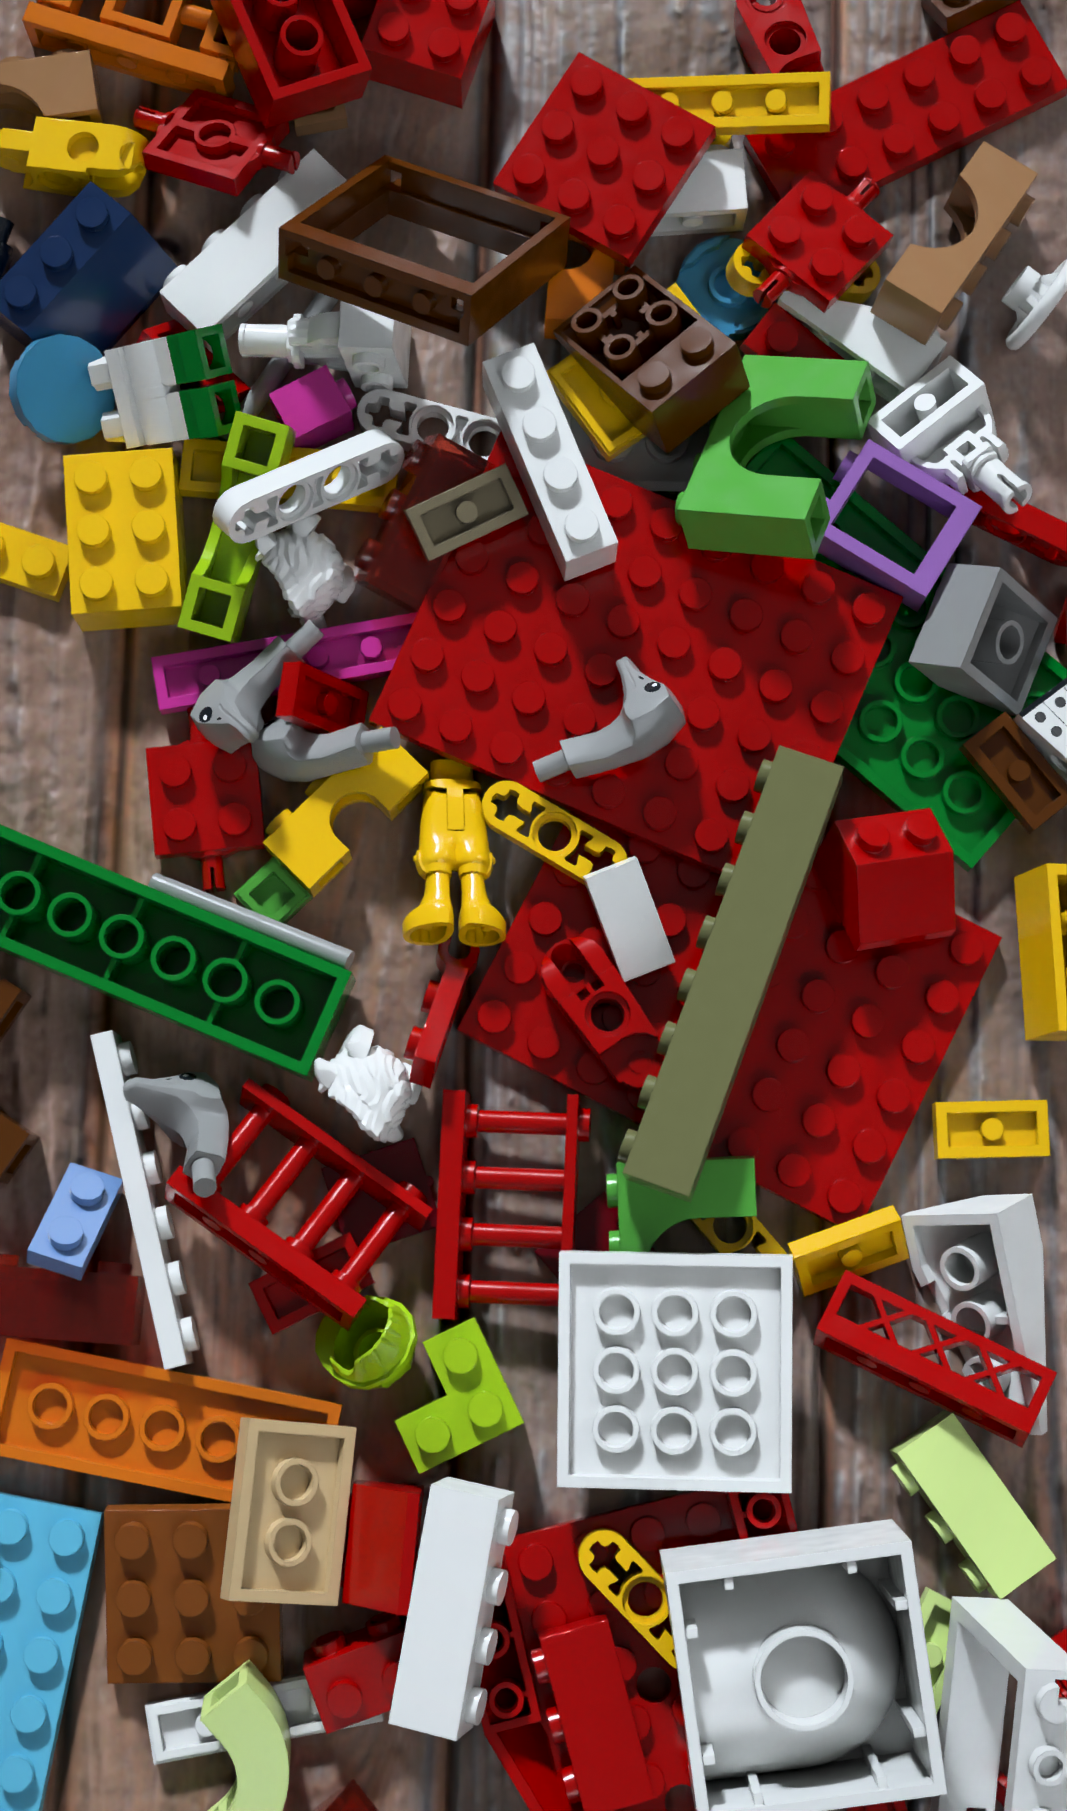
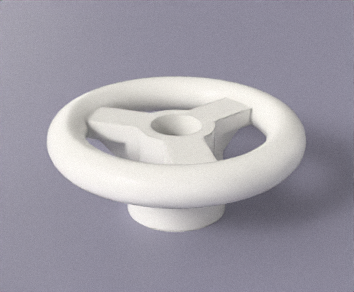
(1033, 300)

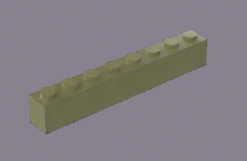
(733, 973)

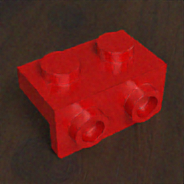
(355, 1672)

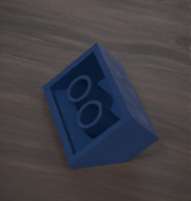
(84, 275)

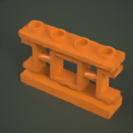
(138, 45)

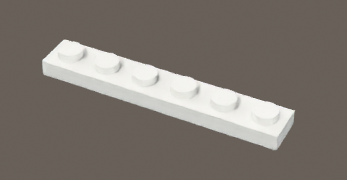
(150, 1223)

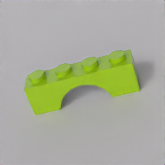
(227, 570)

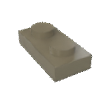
(466, 512)

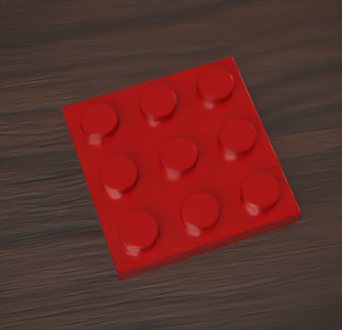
(606, 158)

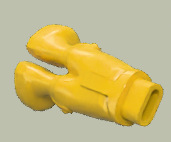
(450, 840)

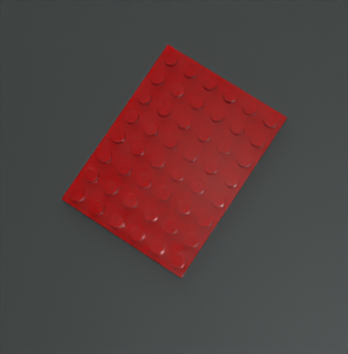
(744, 641)
(831, 1058)

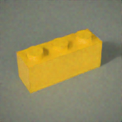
(1043, 950)

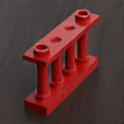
(462, 1176)
(292, 1259)

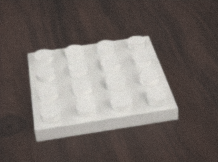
(675, 1371)

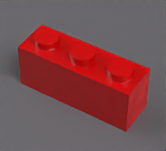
(592, 1715)

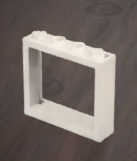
(984, 1646)

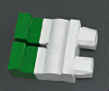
(149, 392)

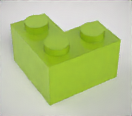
(475, 1401)

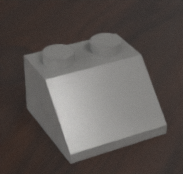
(983, 637)

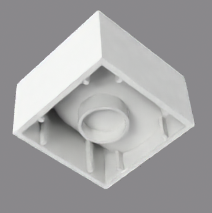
(804, 1670)

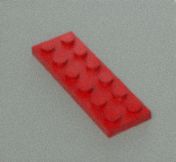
(920, 107)

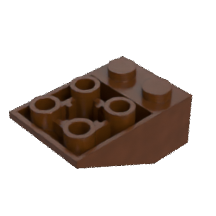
(654, 358)

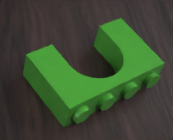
(763, 513)
(723, 1190)

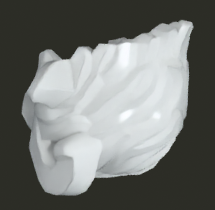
(306, 569)
(369, 1084)

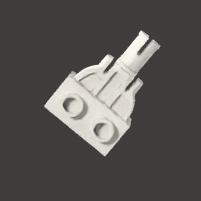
(349, 340)
(950, 434)

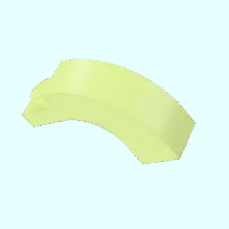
(255, 1732)

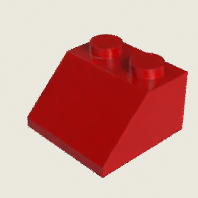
(889, 878)
(382, 1545)

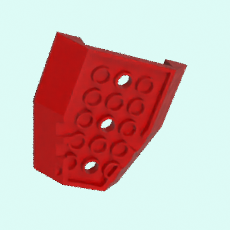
(552, 1590)

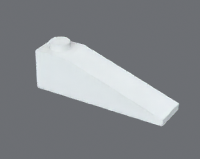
(988, 1277)

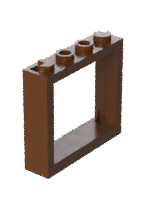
(321, 256)

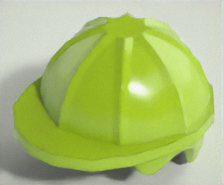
(374, 1349)

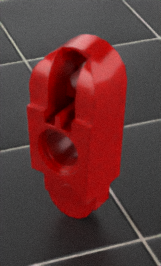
(776, 37)
(625, 1052)

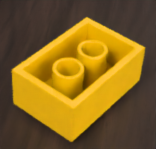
(125, 539)

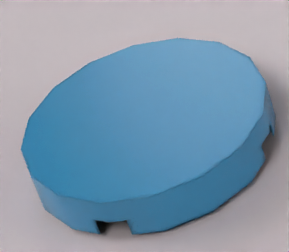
(706, 287)
(54, 390)

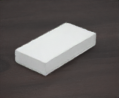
(629, 918)

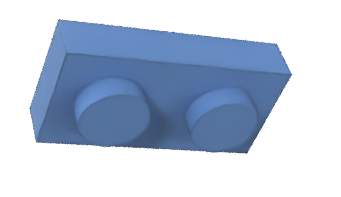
(75, 1221)

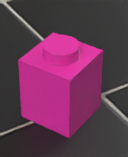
(315, 408)

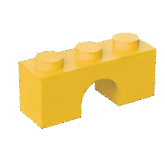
(306, 838)

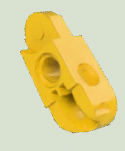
(68, 154)

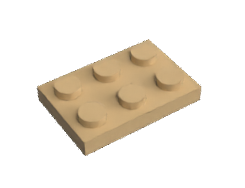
(288, 1512)

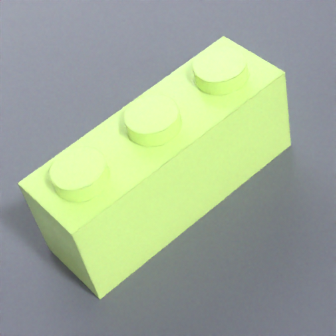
(970, 1506)

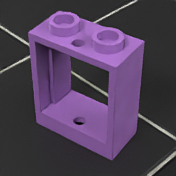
(870, 564)

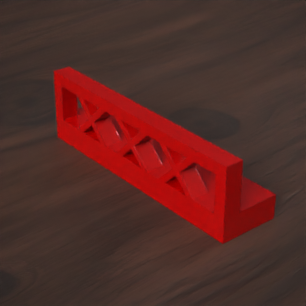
(924, 1377)

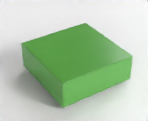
(273, 892)

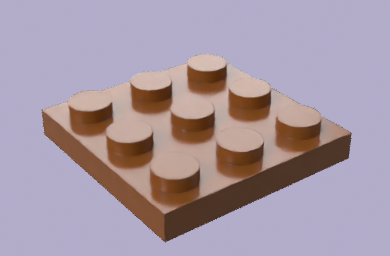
(167, 1603)

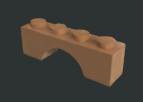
(52, 86)
(927, 281)

